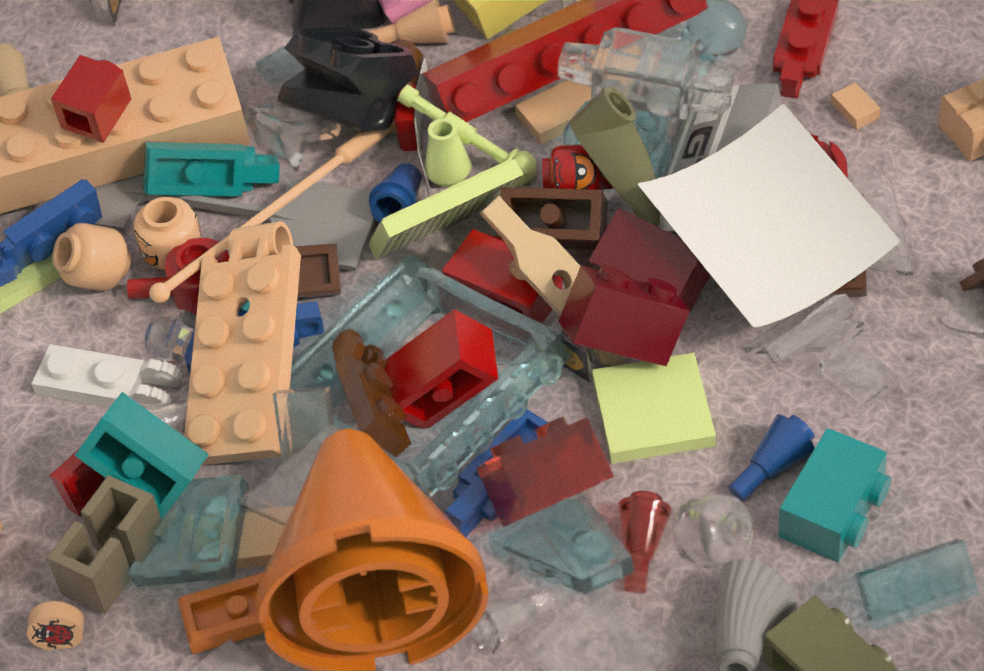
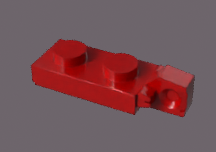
(803, 42)

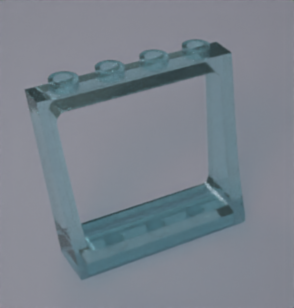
(393, 313)

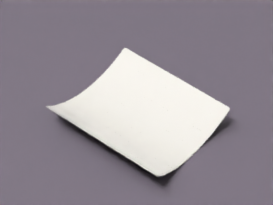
(773, 219)

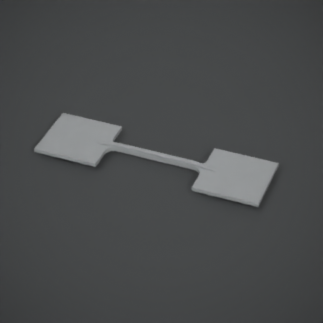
(314, 217)

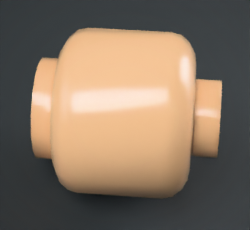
(91, 257)

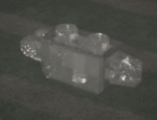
(650, 71)

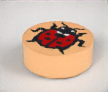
(55, 625)

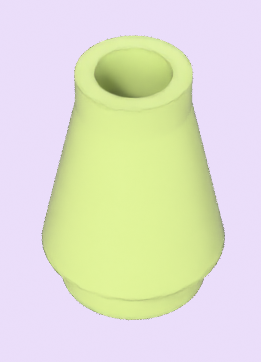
(445, 157)

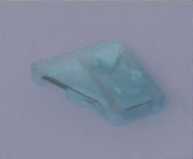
(199, 536)
(567, 544)

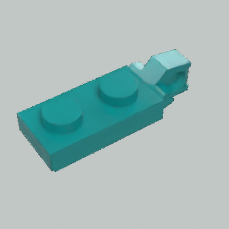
(205, 169)

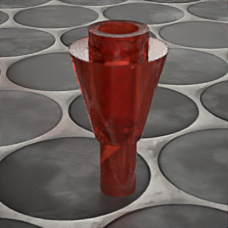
(642, 525)

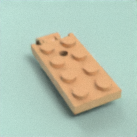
(244, 357)

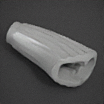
(748, 605)

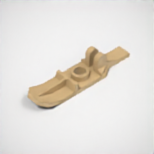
(537, 260)

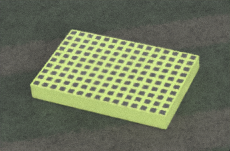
(443, 208)

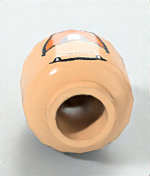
(162, 226)

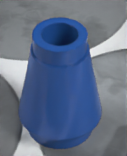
(395, 191)

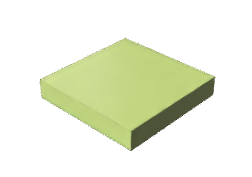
(653, 408)

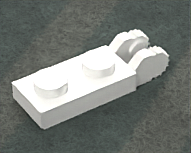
(102, 377)

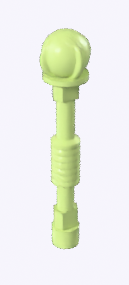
(468, 134)

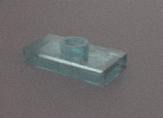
(917, 584)

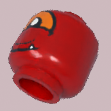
(572, 169)

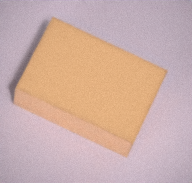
(855, 106)

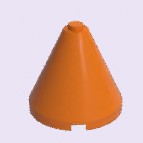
(367, 567)

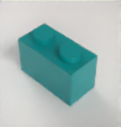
(142, 452)
(833, 495)

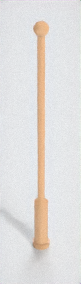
(344, 155)

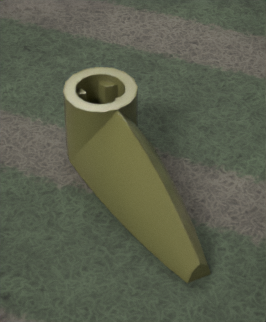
(617, 149)

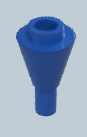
(781, 448)

